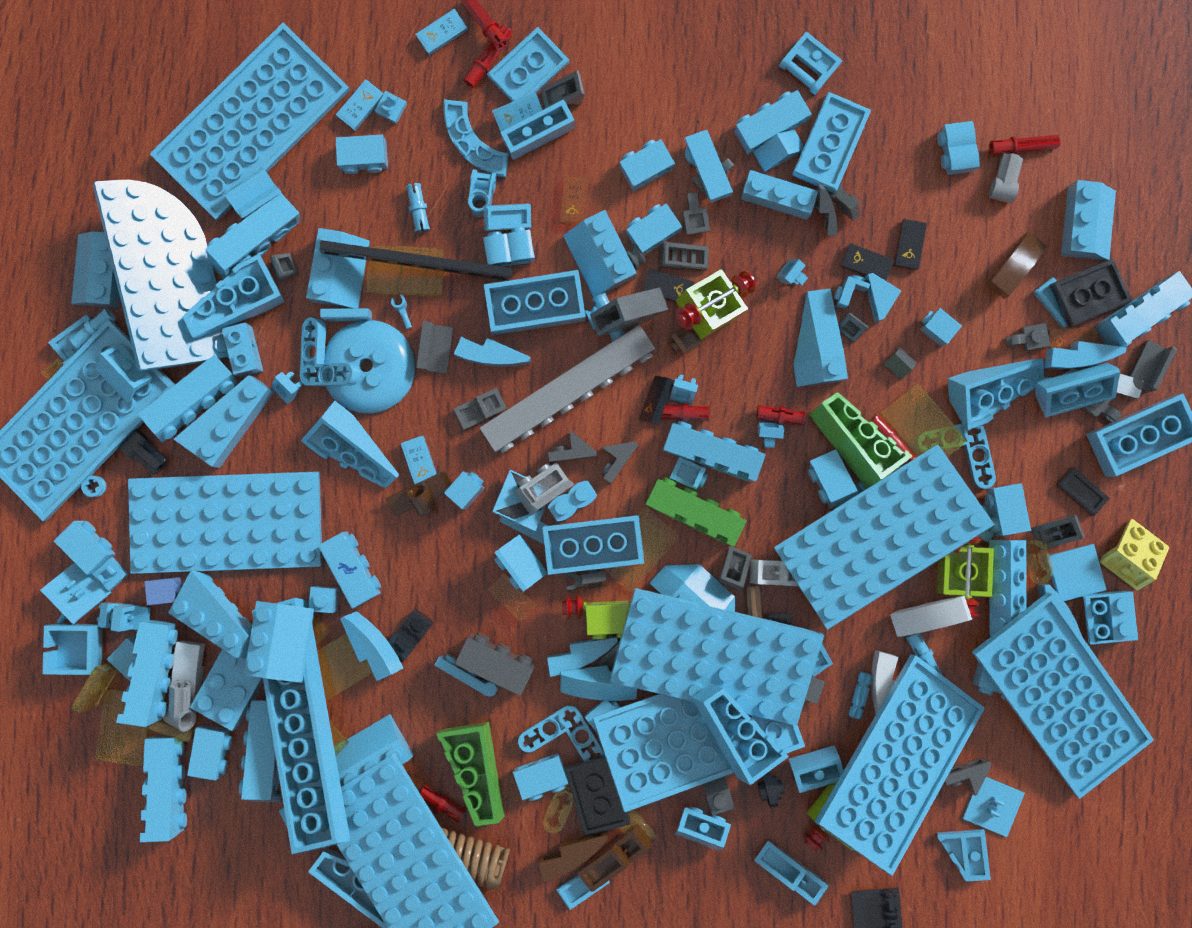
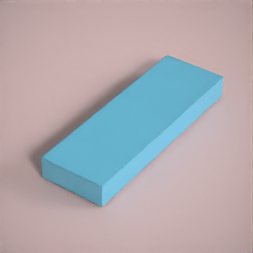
(708, 166)

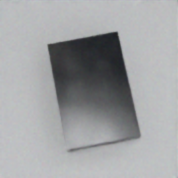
(1090, 293)
(595, 796)

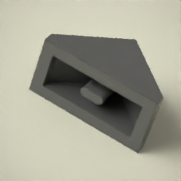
(1059, 531)
(734, 568)

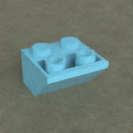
(520, 562)
(1110, 617)

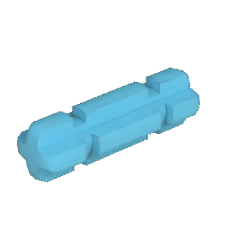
(860, 695)

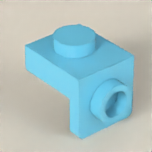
(844, 292)
(689, 473)
(128, 617)

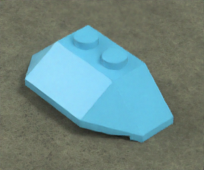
(694, 585)

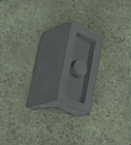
(434, 348)
(1152, 365)

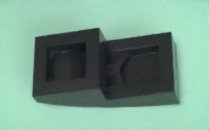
(410, 634)

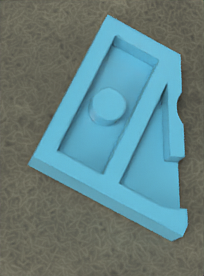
(968, 852)

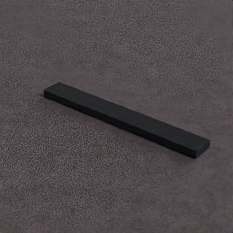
(415, 260)

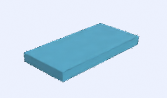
(831, 142)

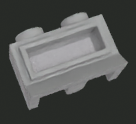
(543, 488)

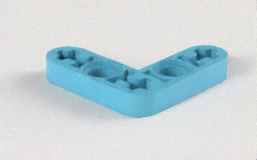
(316, 364)
(981, 436)
(561, 726)

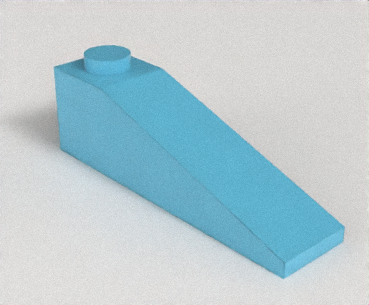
(239, 296)
(819, 346)
(986, 391)
(343, 438)

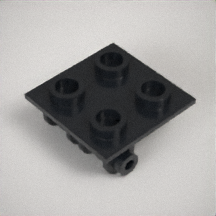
(877, 908)

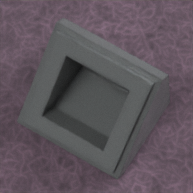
(284, 266)
(852, 327)
(900, 363)

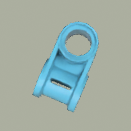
(481, 188)

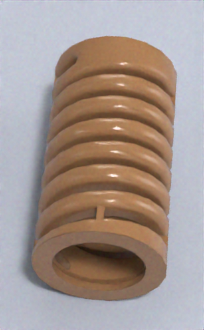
(479, 861)

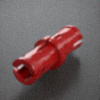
(686, 412)
(780, 415)
(442, 803)

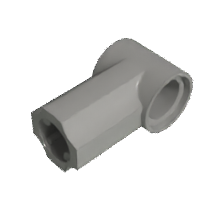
(1005, 185)
(178, 711)

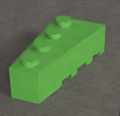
(857, 440)
(695, 512)
(474, 764)

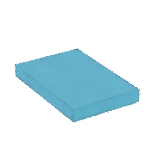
(528, 66)

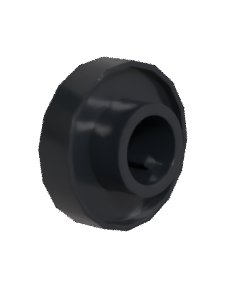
(770, 789)

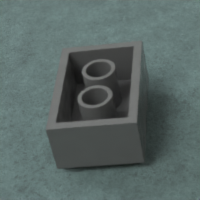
(495, 663)

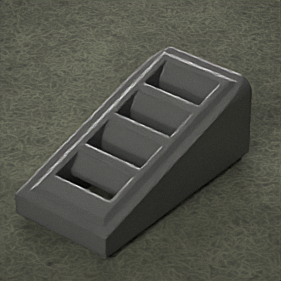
(664, 250)

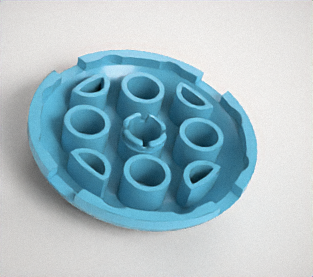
(391, 370)

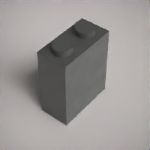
(628, 311)

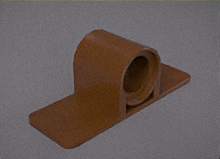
(420, 495)

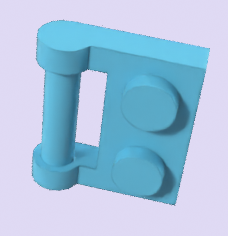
(814, 56)

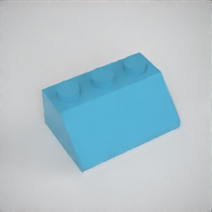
(1088, 220)
(599, 254)
(94, 274)
(336, 278)
(1077, 389)
(279, 642)
(370, 748)

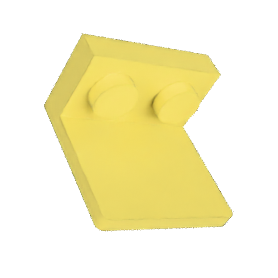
(1136, 556)

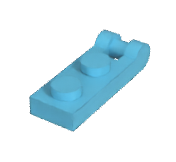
(447, 664)

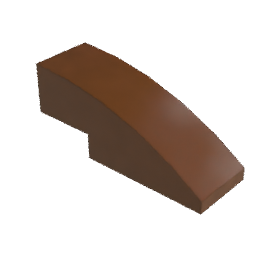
(1016, 265)
(571, 855)
(614, 858)

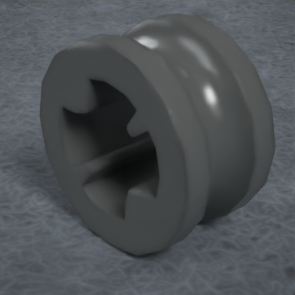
(636, 257)

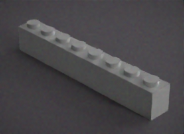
(567, 389)

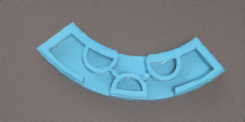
(468, 143)

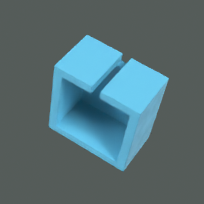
(77, 650)

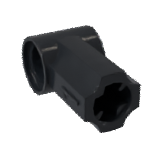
(139, 447)

